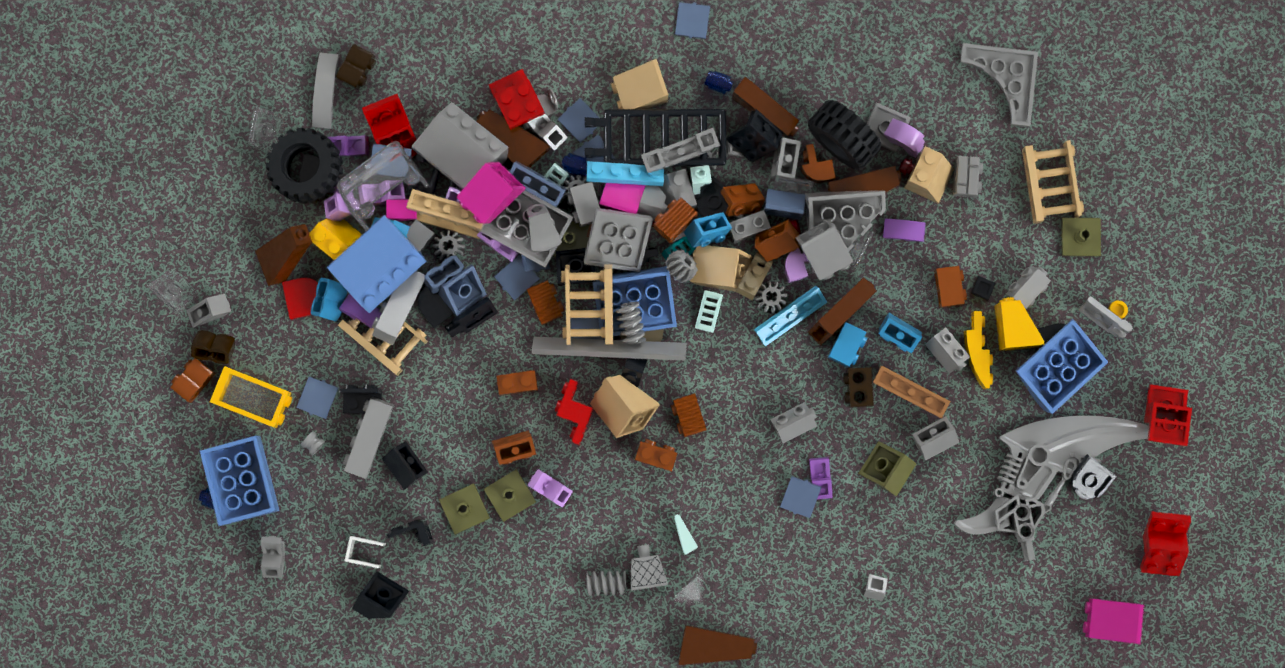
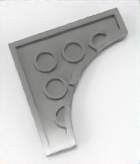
(1014, 73)

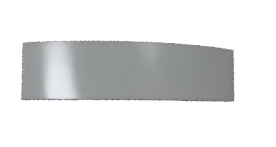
(324, 90)
(680, 151)

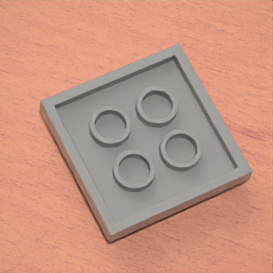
(618, 239)

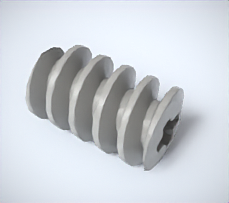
(631, 323)
(606, 583)

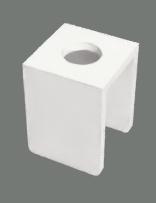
(350, 549)

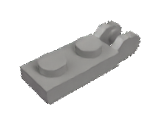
(1105, 318)

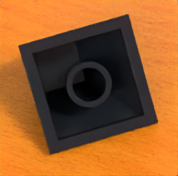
(379, 597)

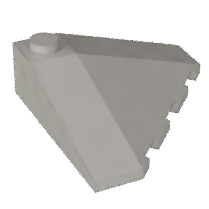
(847, 210)

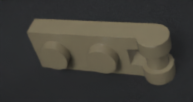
(754, 277)

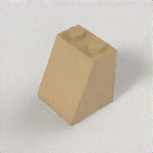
(640, 87)
(929, 175)
(720, 267)
(623, 406)

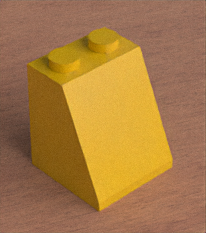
(334, 236)
(1015, 326)

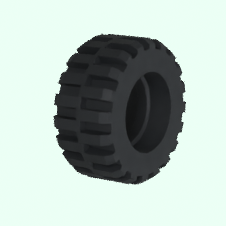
(844, 134)
(287, 149)

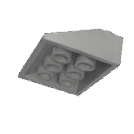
(458, 145)
(513, 231)

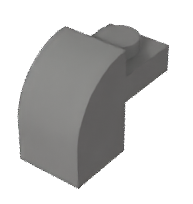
(547, 131)
(273, 557)

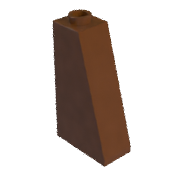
(753, 98)
(522, 145)
(883, 179)
(283, 253)
(842, 311)
(709, 646)

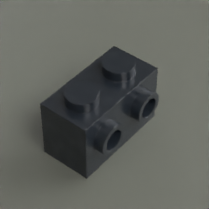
(404, 465)

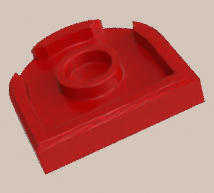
(299, 296)

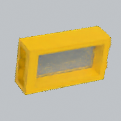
(251, 397)

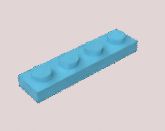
(623, 174)
(790, 315)

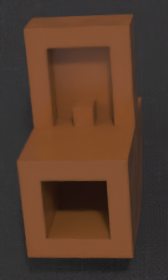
(816, 171)

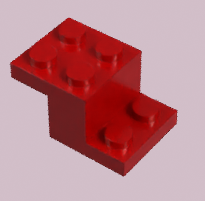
(516, 99)
(390, 122)
(573, 411)
(1168, 415)
(1165, 543)

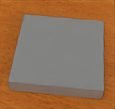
(880, 120)

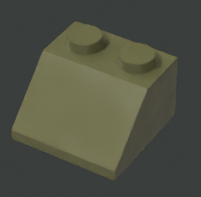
(887, 468)

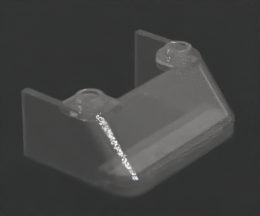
(377, 178)

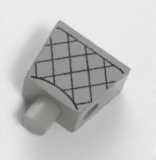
(646, 570)

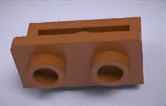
(743, 199)

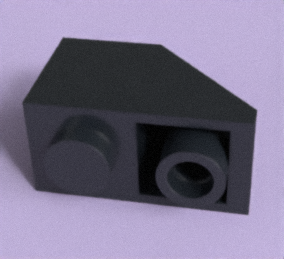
(634, 370)

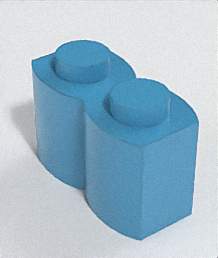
(328, 299)

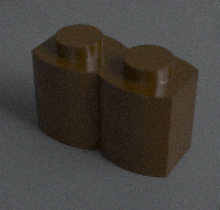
(356, 66)
(213, 347)

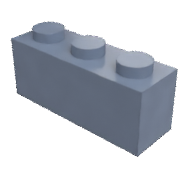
(538, 184)

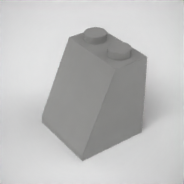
(825, 250)

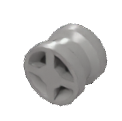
(312, 443)

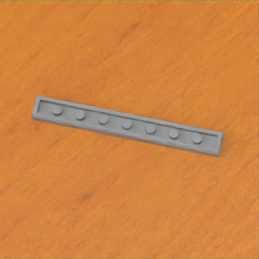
(618, 349)

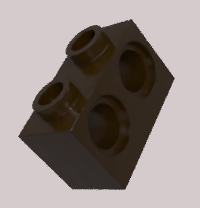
(864, 387)

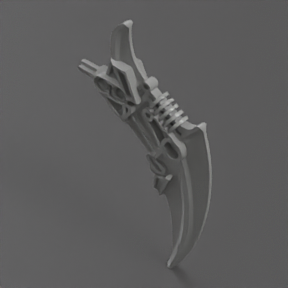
(1045, 449)

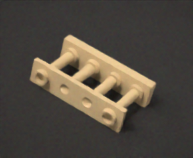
(1033, 175)
(443, 213)
(605, 295)
(380, 351)

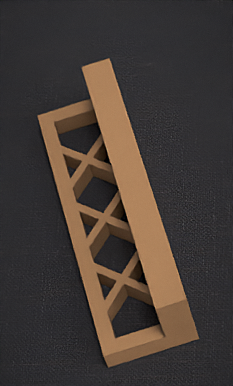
(911, 391)

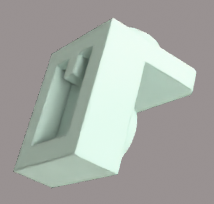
(699, 176)

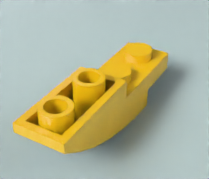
(979, 359)

